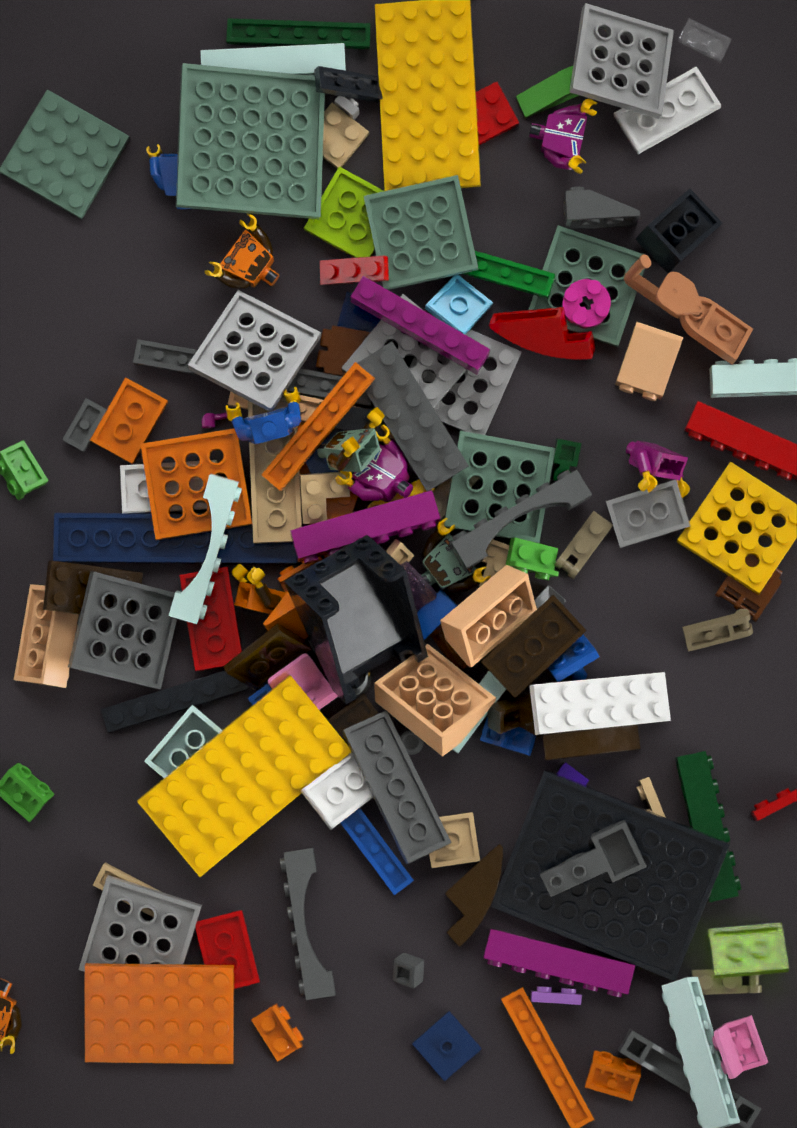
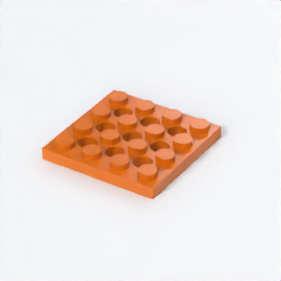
(157, 479)

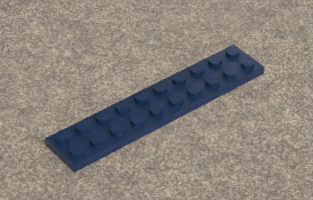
(132, 540)

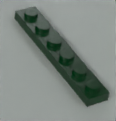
(297, 33)

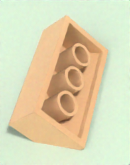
(489, 614)
(45, 643)

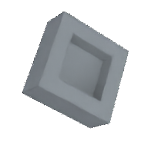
(347, 105)

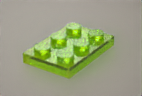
(748, 950)

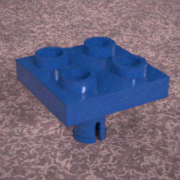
(574, 660)

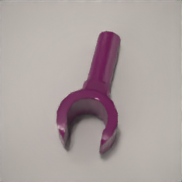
(208, 419)

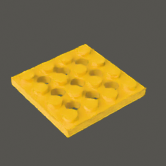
(714, 551)

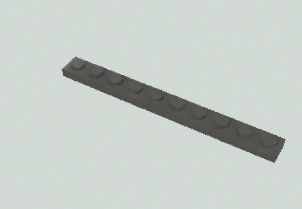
(177, 360)

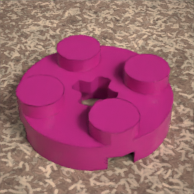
(592, 291)

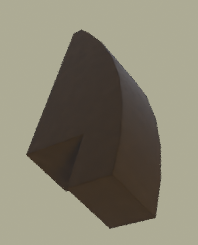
(512, 714)
(590, 742)
(475, 894)

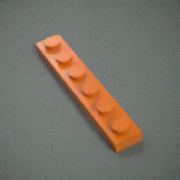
(318, 426)
(547, 1058)

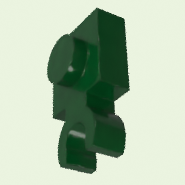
(565, 455)

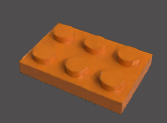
(129, 420)

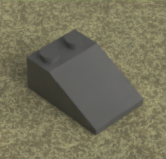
(593, 210)

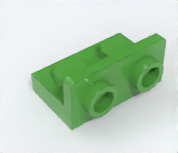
(21, 470)
(532, 558)
(24, 791)

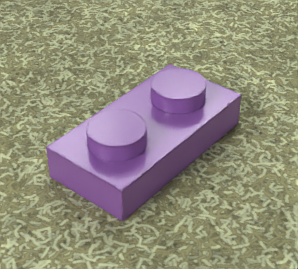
(566, 996)

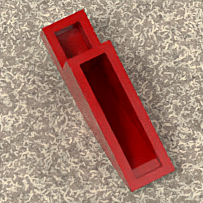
(544, 333)

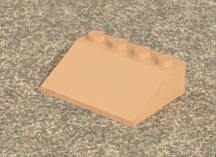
(433, 699)

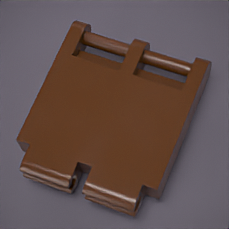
(341, 345)
(745, 595)

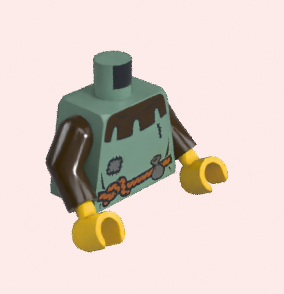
(354, 448)
(443, 565)

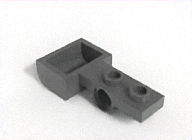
(614, 853)

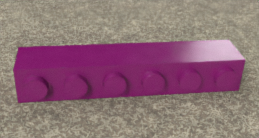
(420, 325)
(377, 522)
(558, 961)

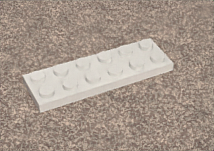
(599, 703)

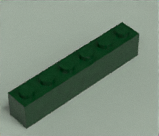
(706, 815)

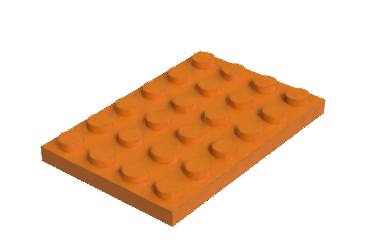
(159, 1013)

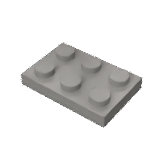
(648, 515)

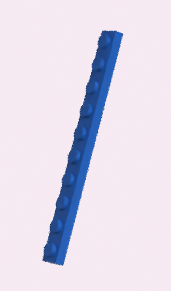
(367, 838)

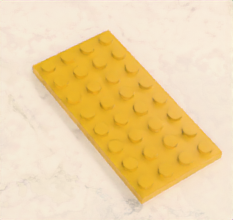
(427, 92)
(244, 776)

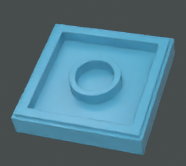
(459, 304)

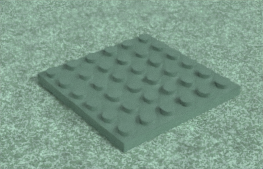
(250, 142)

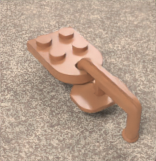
(698, 315)

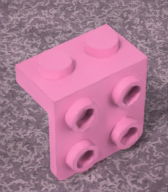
(308, 678)
(739, 1046)

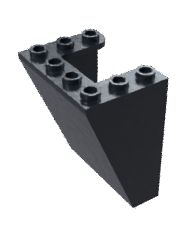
(357, 613)

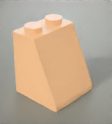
(648, 361)

